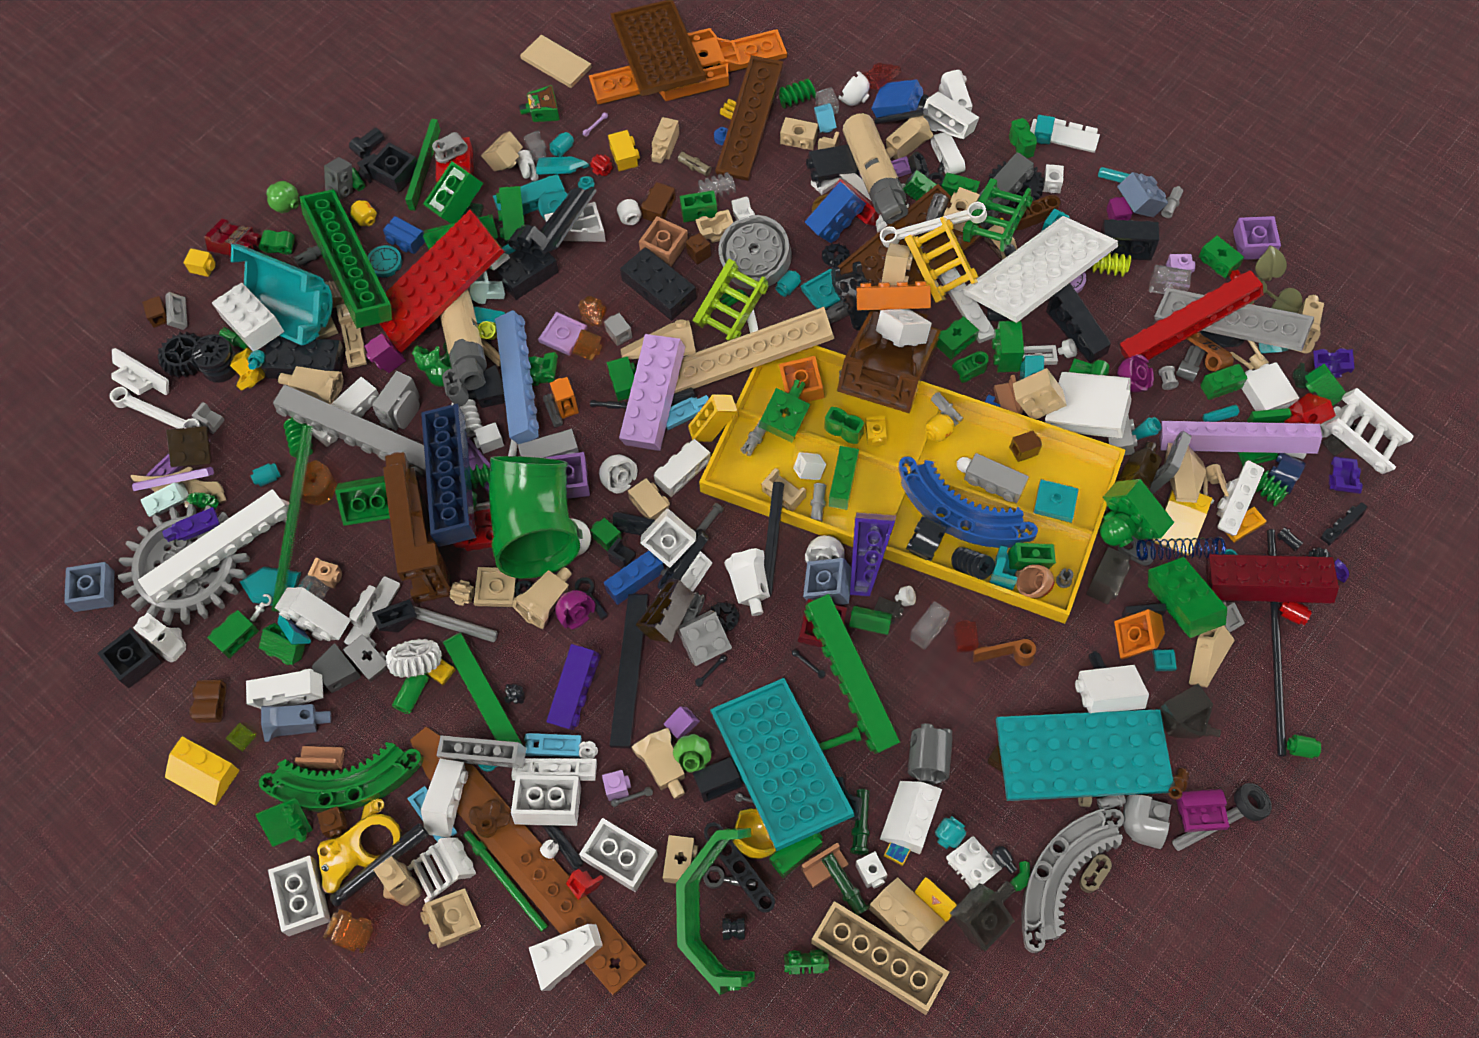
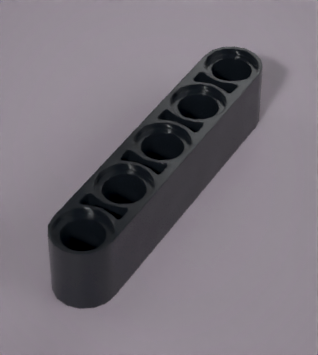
(742, 878)

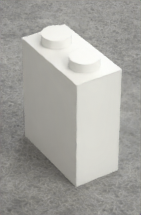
(1269, 388)

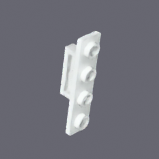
(136, 375)
(1240, 491)
(370, 601)

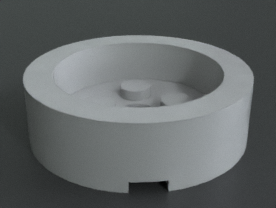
(773, 254)

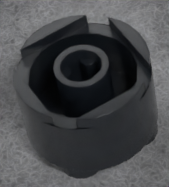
(927, 538)

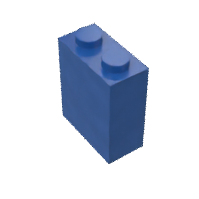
(897, 98)

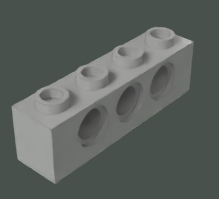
(482, 751)

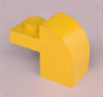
(248, 377)

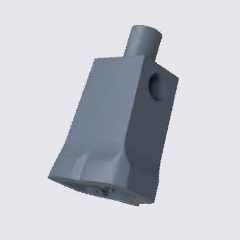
(291, 720)

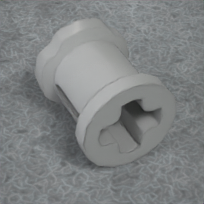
(1168, 377)

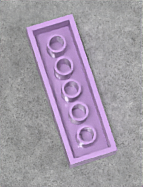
(652, 392)

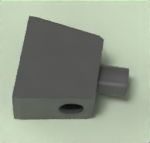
(335, 669)

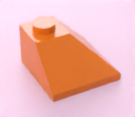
(1139, 633)

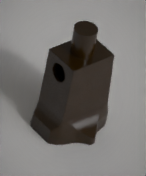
(1142, 465)

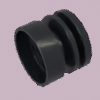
(213, 357)

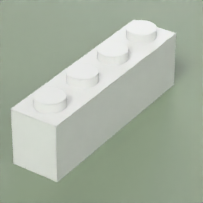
(355, 400)

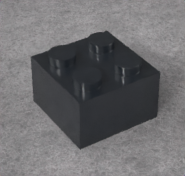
(393, 167)
(129, 658)

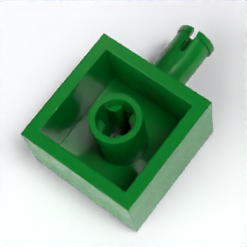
(789, 404)

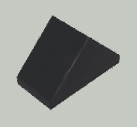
(395, 616)

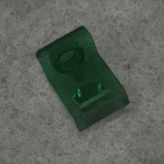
(1299, 376)

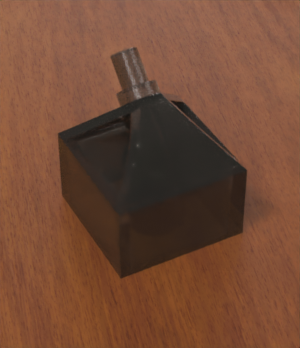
(1188, 715)

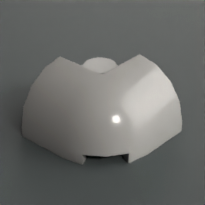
(1146, 820)

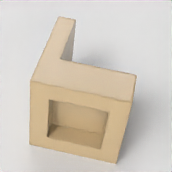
(828, 142)

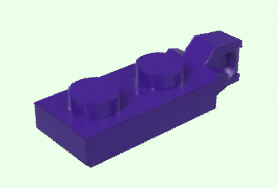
(192, 526)

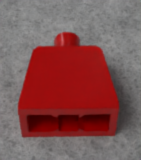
(1311, 410)

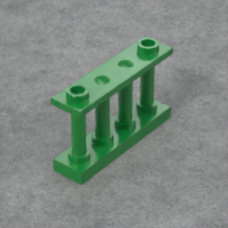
(990, 192)

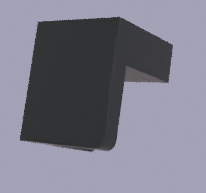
(620, 555)

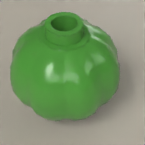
(282, 196)
(692, 752)

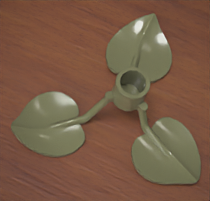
(1271, 265)

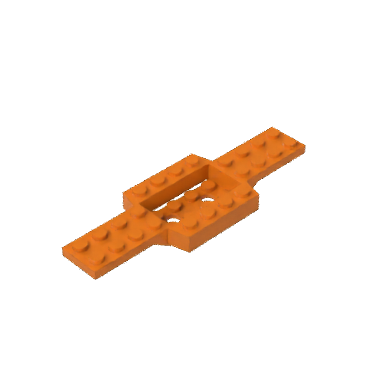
(730, 54)

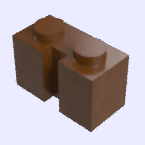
(658, 202)

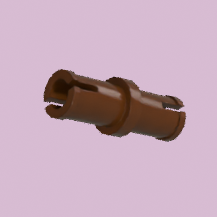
(1179, 783)

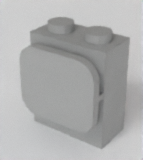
(397, 402)

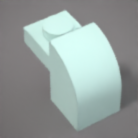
(484, 289)

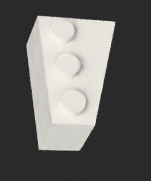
(949, 116)

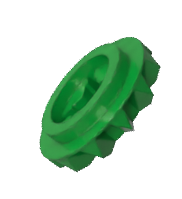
(202, 500)

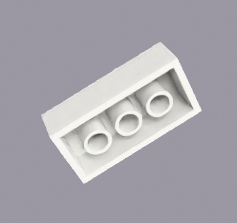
(247, 317)

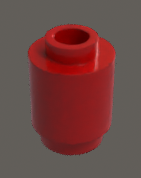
(1295, 612)

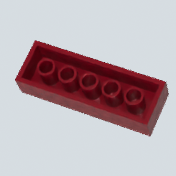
(1272, 578)

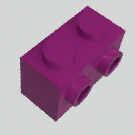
(384, 353)

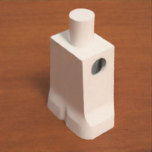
(954, 88)
(749, 578)
(161, 639)

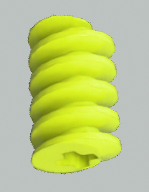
(1113, 263)

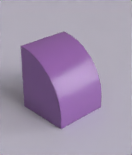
(681, 722)

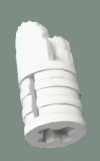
(527, 165)

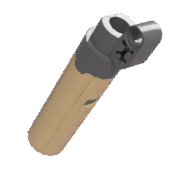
(875, 167)
(464, 350)

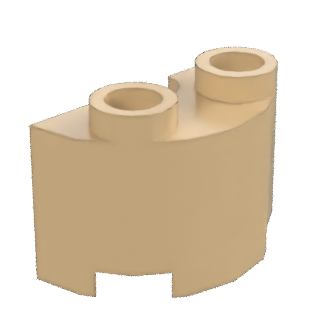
(714, 227)

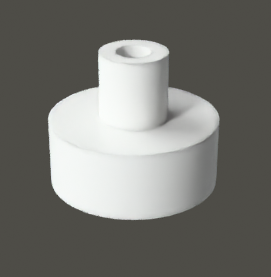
(1068, 348)
(906, 595)

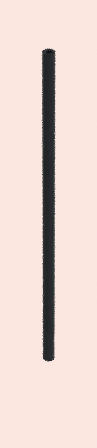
(1277, 660)

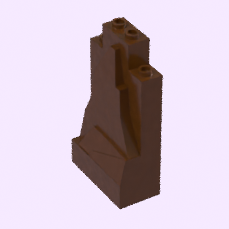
(885, 372)
(414, 547)

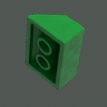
(453, 193)
(362, 500)

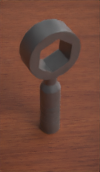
(749, 884)

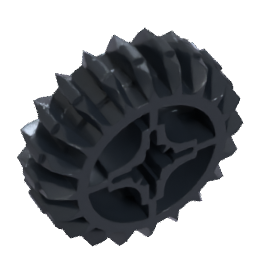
(178, 350)

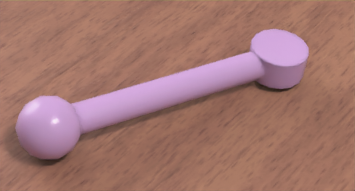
(586, 131)

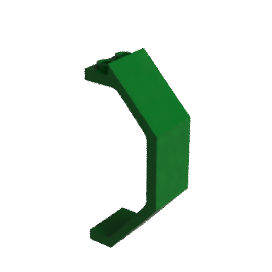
(688, 916)

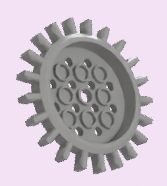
(194, 595)

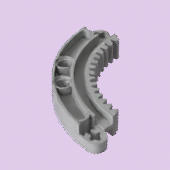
(1045, 895)

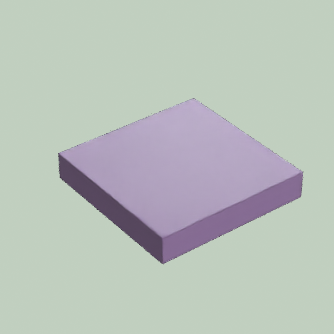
(561, 333)

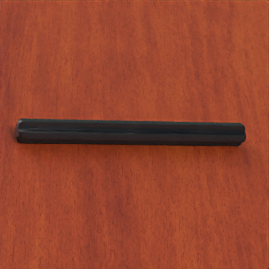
(773, 533)

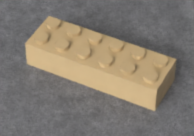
(880, 957)

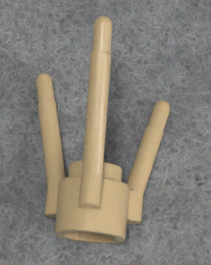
(1257, 359)
(1215, 476)

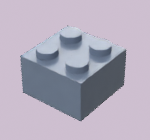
(1143, 194)
(828, 577)
(89, 587)

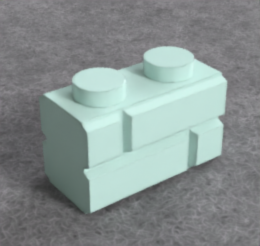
(165, 498)

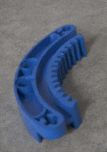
(985, 526)

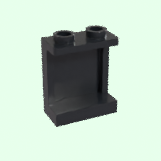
(830, 163)

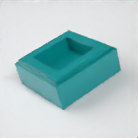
(1164, 660)

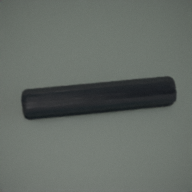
(564, 846)

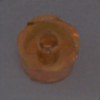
(318, 484)
(349, 932)

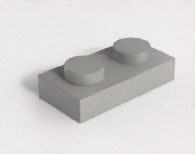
(176, 310)

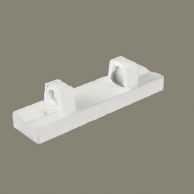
(558, 767)

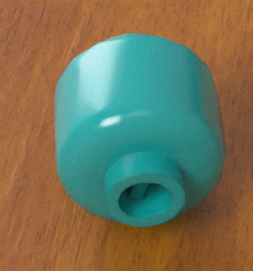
(950, 832)

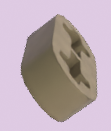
(1099, 876)

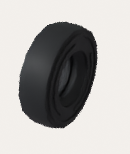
(1260, 796)

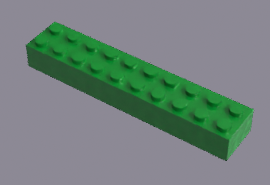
(346, 259)

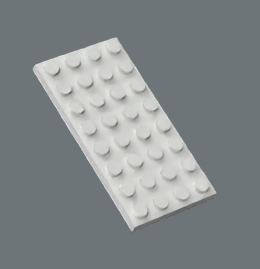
(1040, 268)

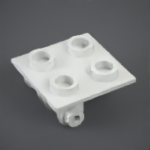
(973, 863)

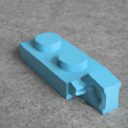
(685, 411)

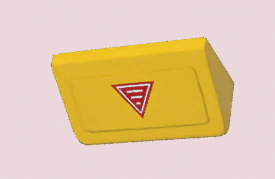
(935, 899)

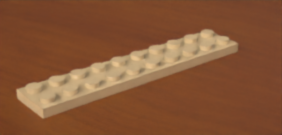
(754, 349)

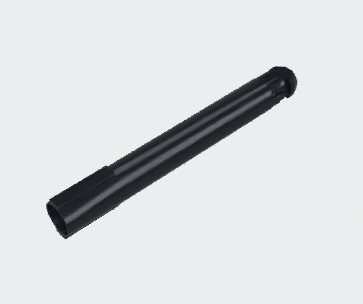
(405, 843)

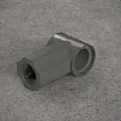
(1190, 366)

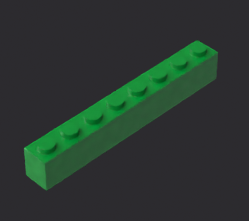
(852, 674)

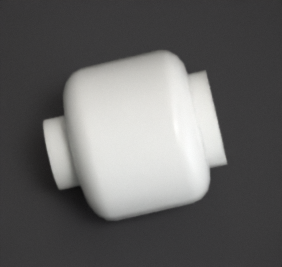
(629, 212)

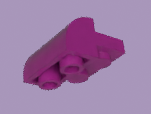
(1203, 810)

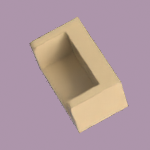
(791, 497)

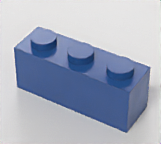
(633, 577)

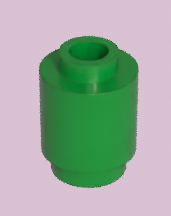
(1304, 746)

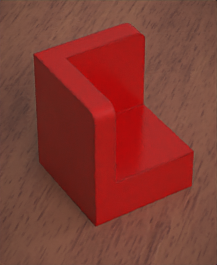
(582, 883)

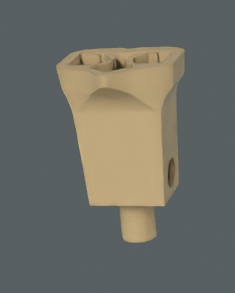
(908, 137)
(1313, 308)
(314, 382)
(542, 597)
(658, 756)
(398, 882)

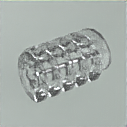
(717, 184)

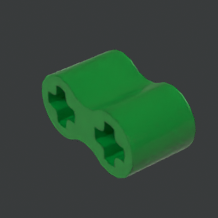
(277, 242)

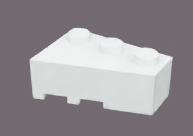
(587, 227)
(285, 689)
(443, 797)
(563, 953)

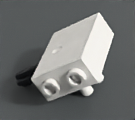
(1111, 687)

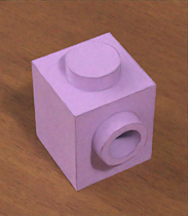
(1181, 261)
(616, 785)

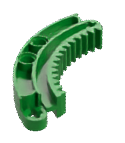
(372, 781)

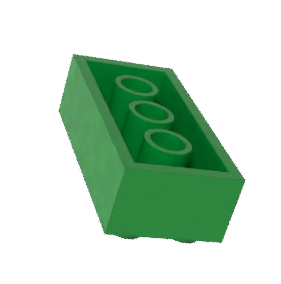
(1187, 597)

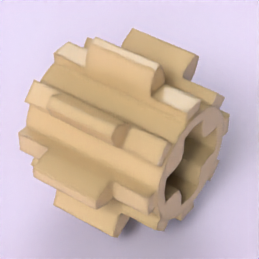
(462, 592)

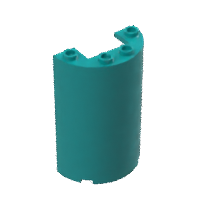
(291, 294)

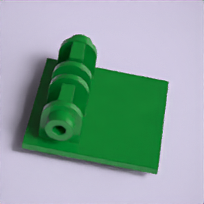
(284, 822)
(814, 959)

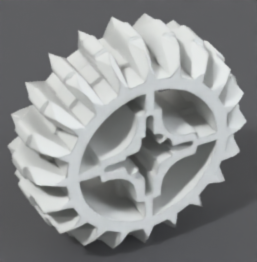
(413, 658)

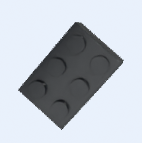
(1133, 237)
(524, 272)

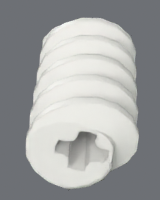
(471, 417)

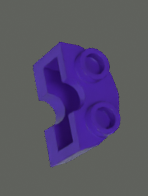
(1338, 362)
(1345, 475)

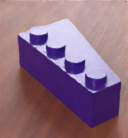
(573, 687)

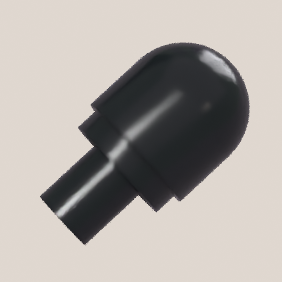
(1004, 858)

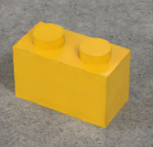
(623, 150)

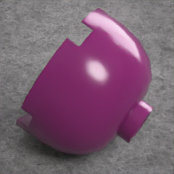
(1138, 371)
(574, 608)

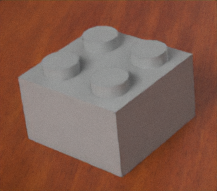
(703, 637)

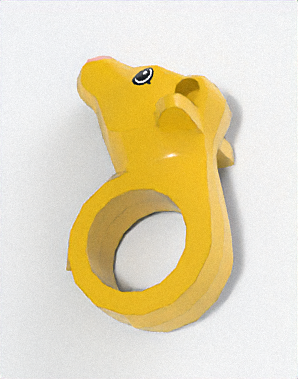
(343, 853)

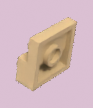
(450, 918)

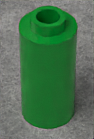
(410, 693)

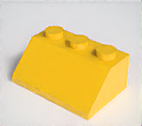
(200, 771)

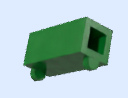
(792, 856)

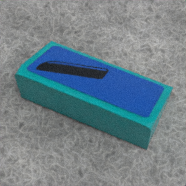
(292, 632)

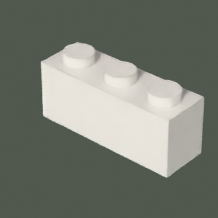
(682, 467)

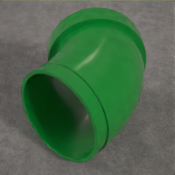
(530, 516)

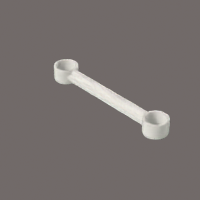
(932, 224)
(149, 410)

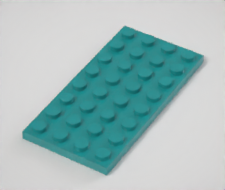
(1084, 755)
(781, 764)

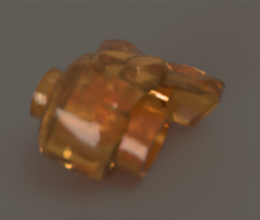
(592, 311)

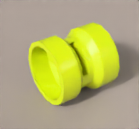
(486, 328)

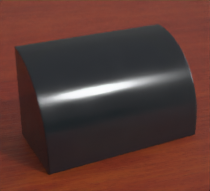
(717, 780)

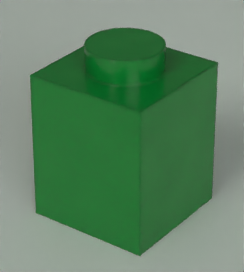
(605, 533)

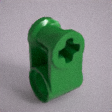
(968, 368)

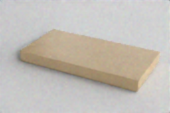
(556, 61)

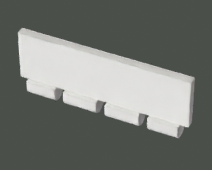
(1073, 135)

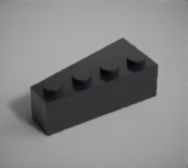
(1077, 323)

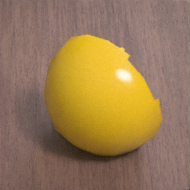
(759, 843)

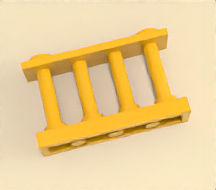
(922, 260)

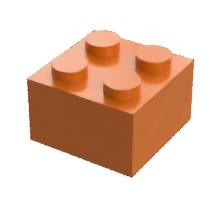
(805, 371)

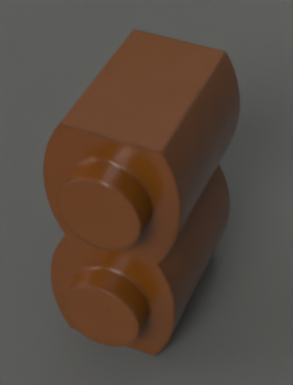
(208, 701)

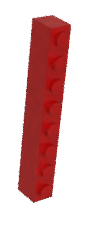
(1194, 317)

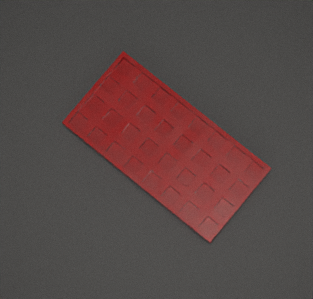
(439, 279)

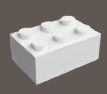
(312, 614)
(546, 800)
(618, 855)
(299, 896)

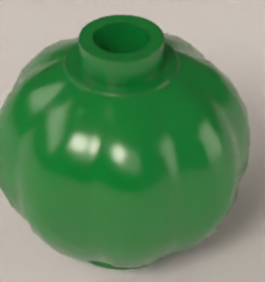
(1117, 529)

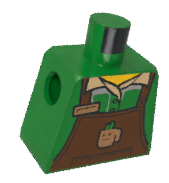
(541, 105)

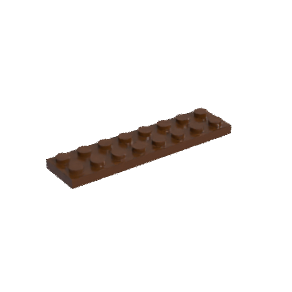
(749, 117)

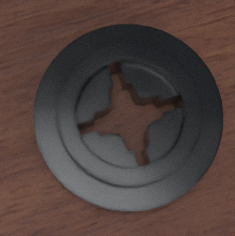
(828, 254)
(732, 617)

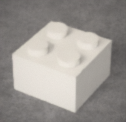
(903, 327)
(668, 537)

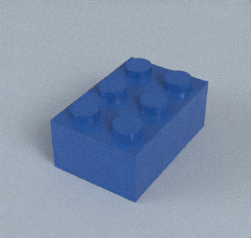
(835, 212)

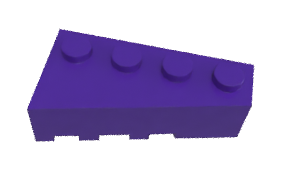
(869, 545)

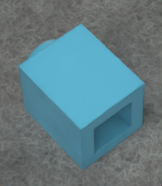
(825, 118)

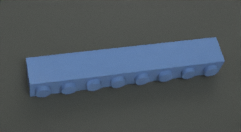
(516, 378)

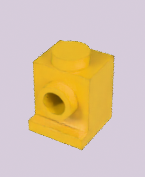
(875, 430)

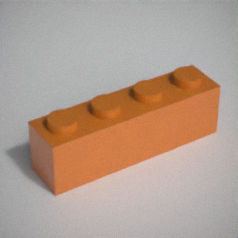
(893, 296)

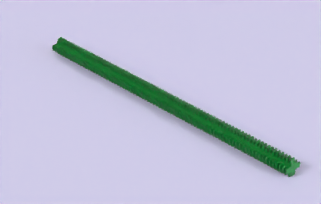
(292, 513)

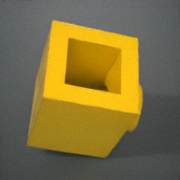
(199, 262)

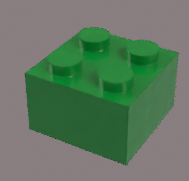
(1008, 346)

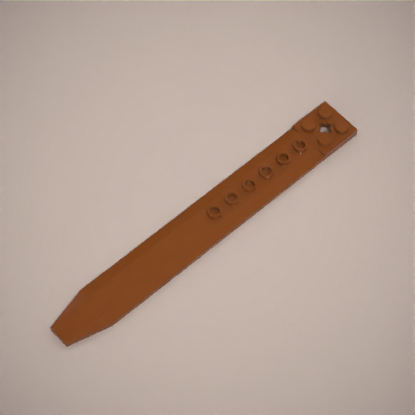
(537, 875)

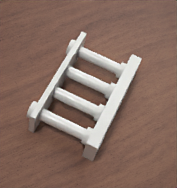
(1380, 420)

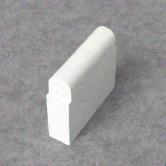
(1094, 404)

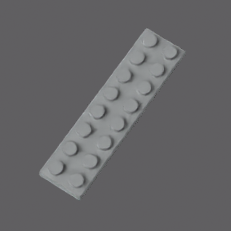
(1247, 323)

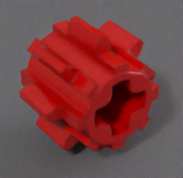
(601, 165)

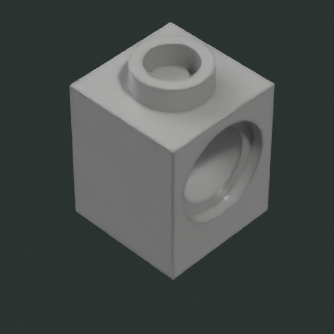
(618, 329)

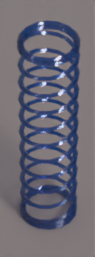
(1145, 550)

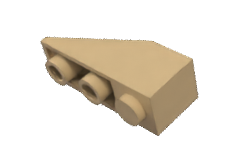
(1209, 654)

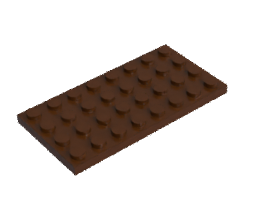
(657, 47)
(873, 252)

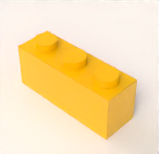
(712, 418)

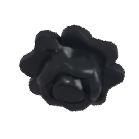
(514, 693)

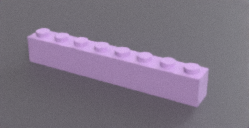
(1245, 436)

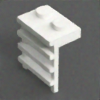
(451, 861)

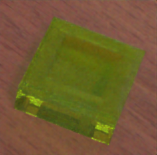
(240, 737)

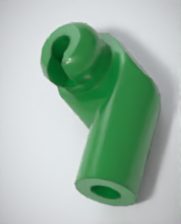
(1021, 880)

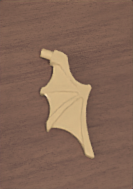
(191, 486)

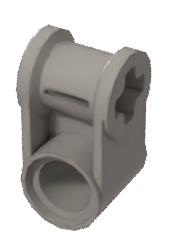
(450, 146)

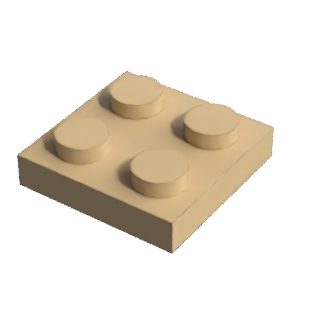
(494, 588)

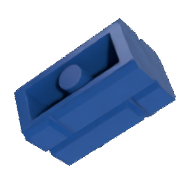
(404, 235)

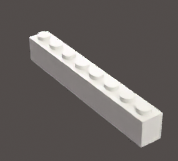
(213, 547)

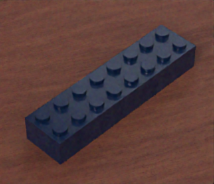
(448, 475)

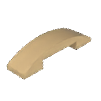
(353, 339)

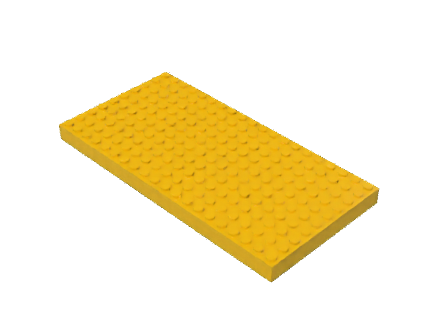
(877, 485)

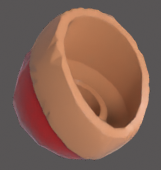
(1034, 581)

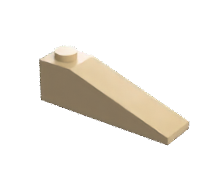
(680, 329)
(1189, 478)

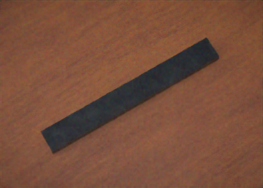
(628, 673)

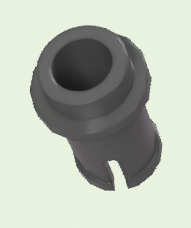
(1060, 580)

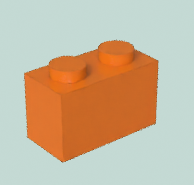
(564, 397)

